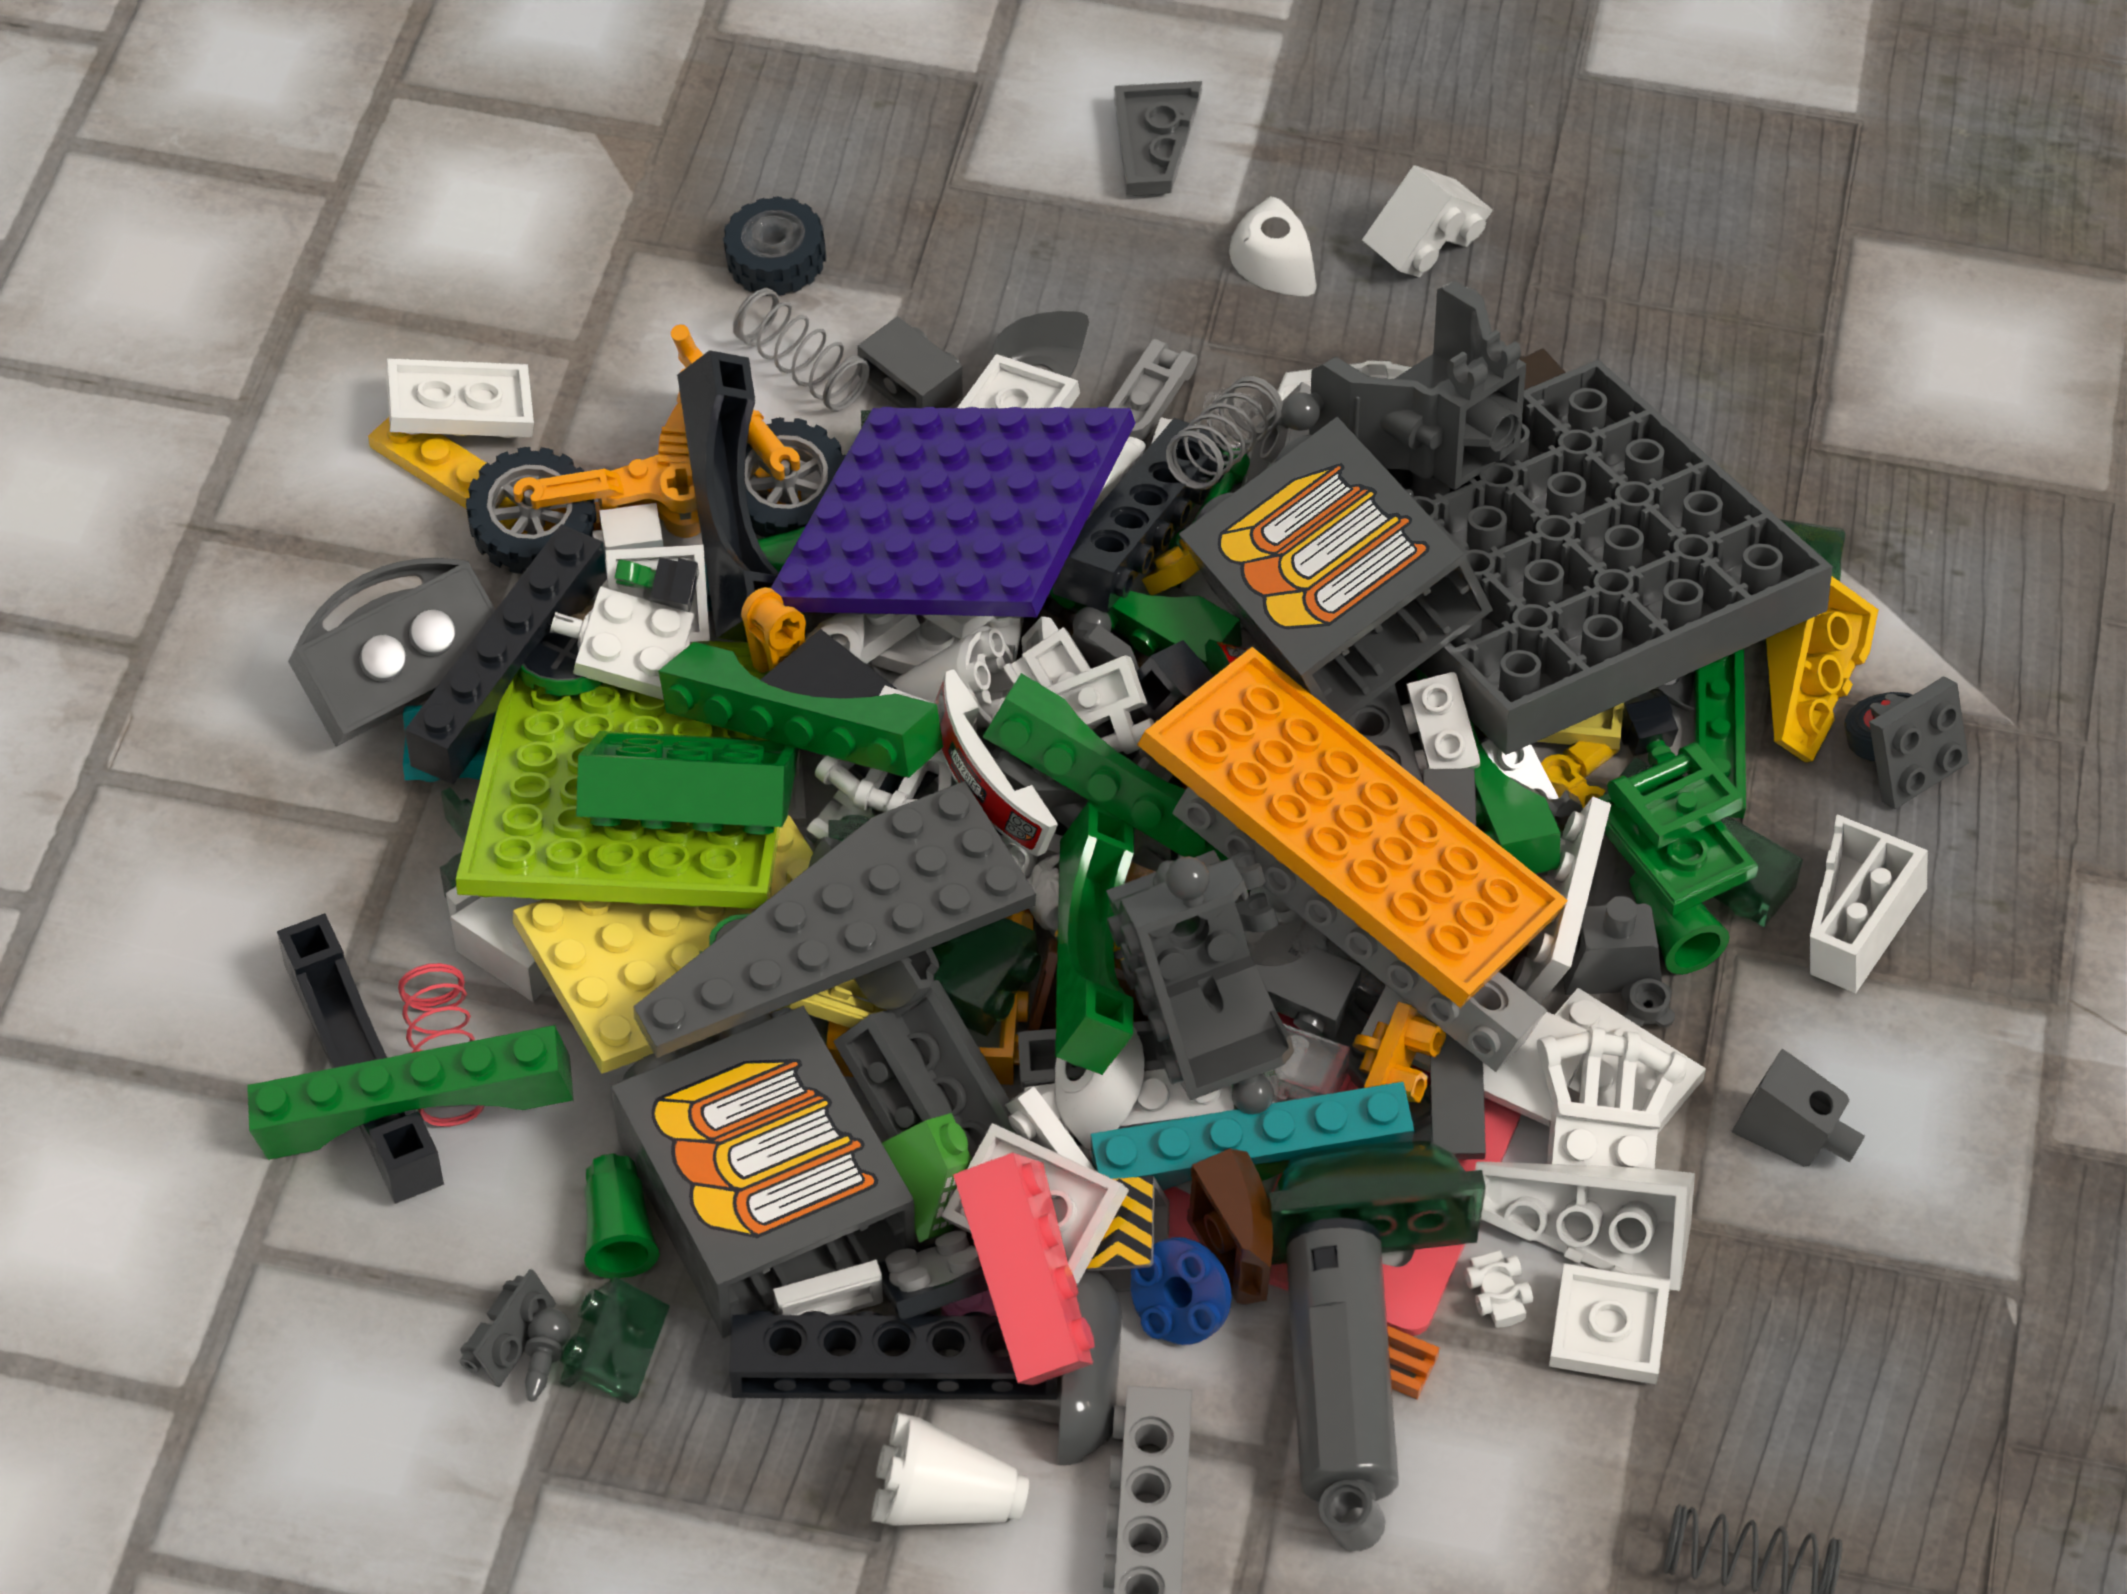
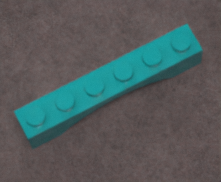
(1277, 1134)

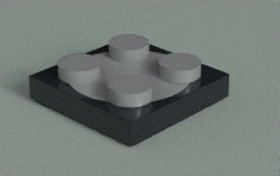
(932, 1275)

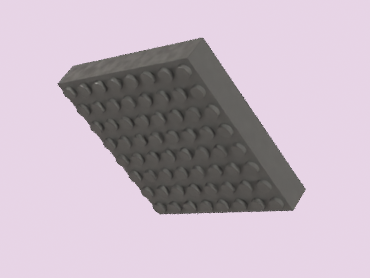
(1607, 562)

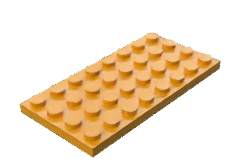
(1354, 825)

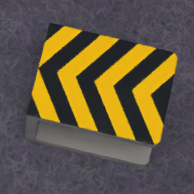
(1133, 1232)

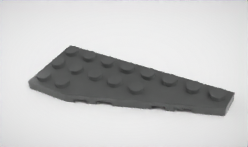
(867, 903)

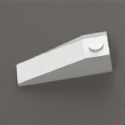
(1596, 1214)

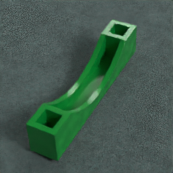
(1162, 621)
(875, 732)
(1056, 741)
(1511, 813)
(1091, 1007)
(500, 1071)

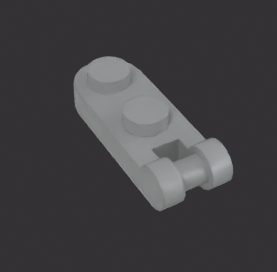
(1152, 386)

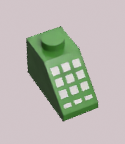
(926, 1162)

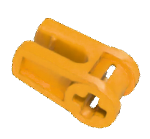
(771, 628)

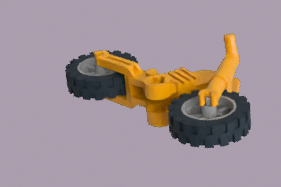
(543, 480)

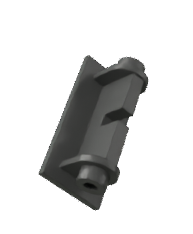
(502, 1343)

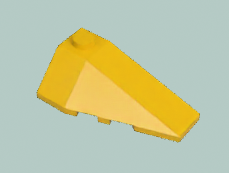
(1813, 669)

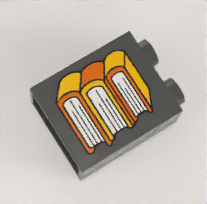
(1335, 569)
(760, 1163)

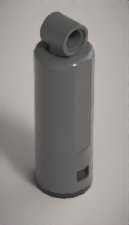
(1342, 1374)

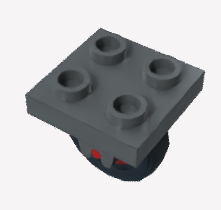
(1909, 738)

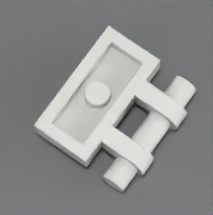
(1106, 695)

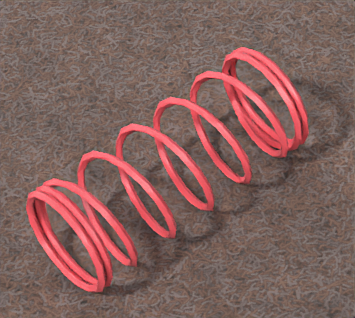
(421, 1004)

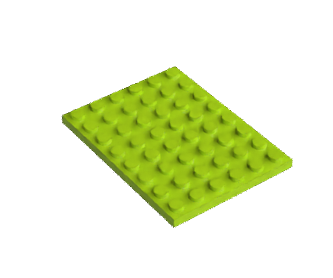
(534, 845)

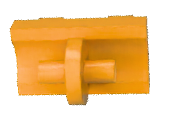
(1393, 1049)

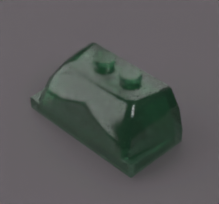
(1404, 1189)

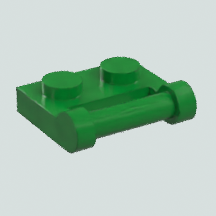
(1682, 805)

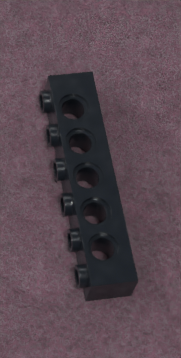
(1135, 522)
(866, 1370)

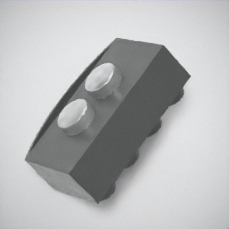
(391, 647)

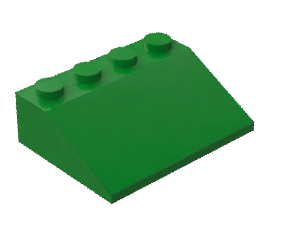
(685, 781)

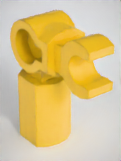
(1574, 765)

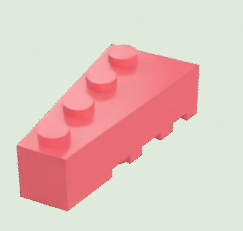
(1026, 1266)

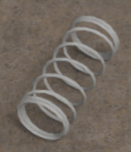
(846, 364)
(1229, 394)

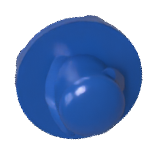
(1182, 1293)

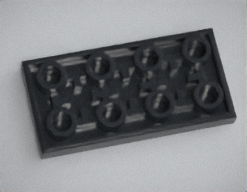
(831, 671)

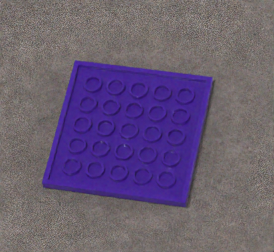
(954, 511)

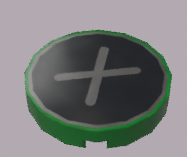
(553, 665)

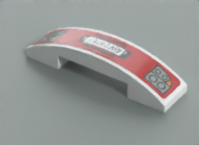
(1015, 814)

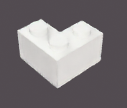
(1422, 217)

